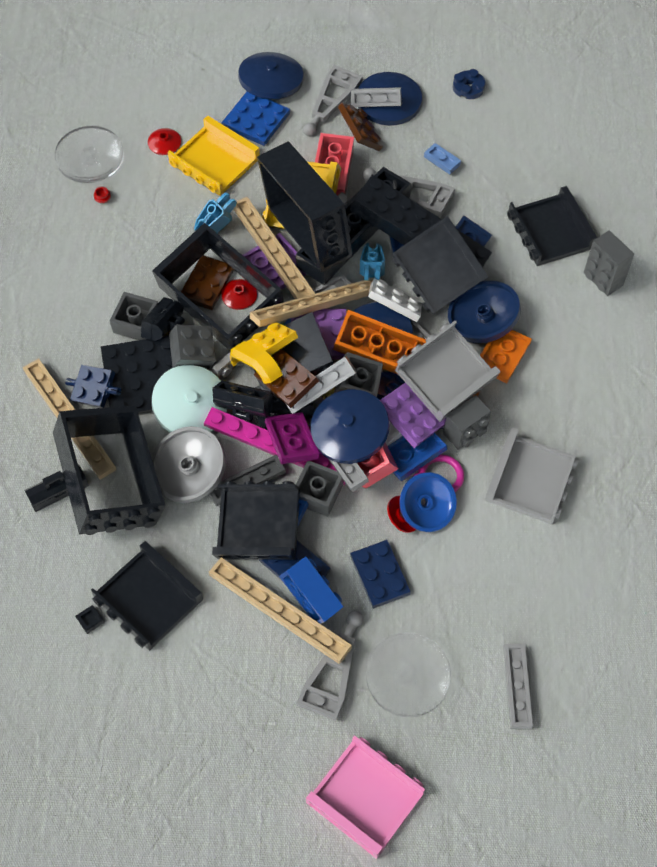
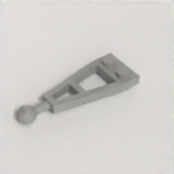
(337, 76)
(438, 200)
(323, 702)

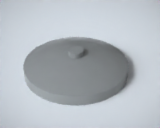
(189, 464)

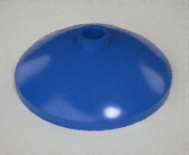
(439, 500)

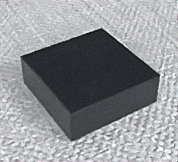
(89, 619)

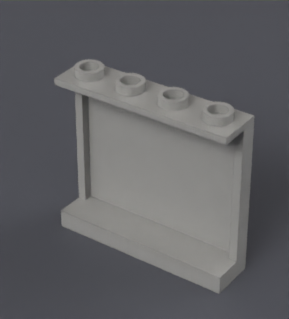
(445, 371)
(531, 478)

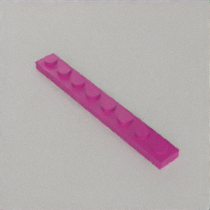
(250, 434)

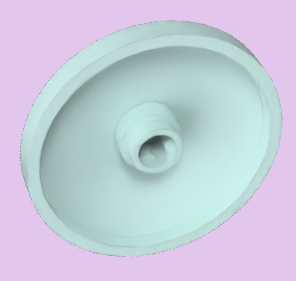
(184, 397)

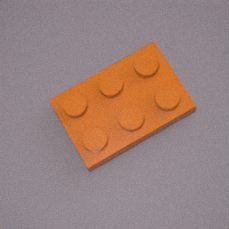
(506, 353)

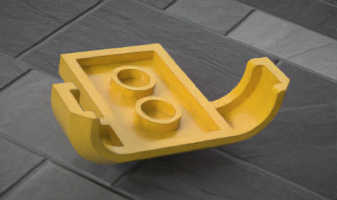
(259, 349)

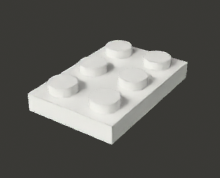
(395, 299)

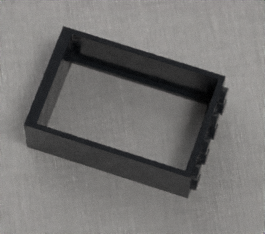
(305, 206)
(191, 251)
(105, 422)

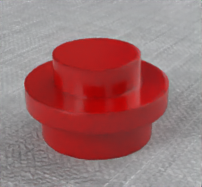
(102, 195)

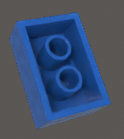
(311, 590)

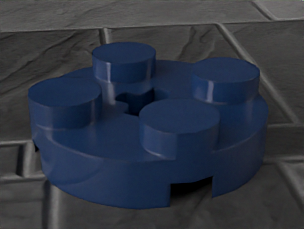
(469, 77)

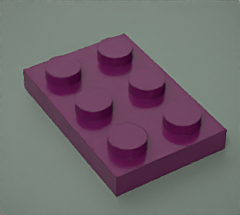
(291, 438)

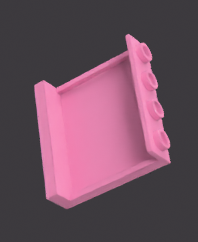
(366, 796)

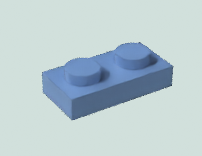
(442, 158)

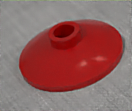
(164, 140)
(239, 300)
(396, 516)

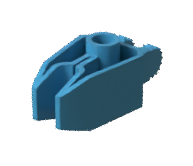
(216, 213)
(372, 262)

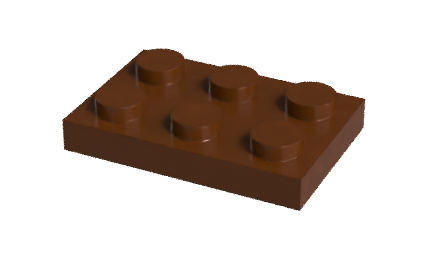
(360, 126)
(207, 282)
(293, 383)

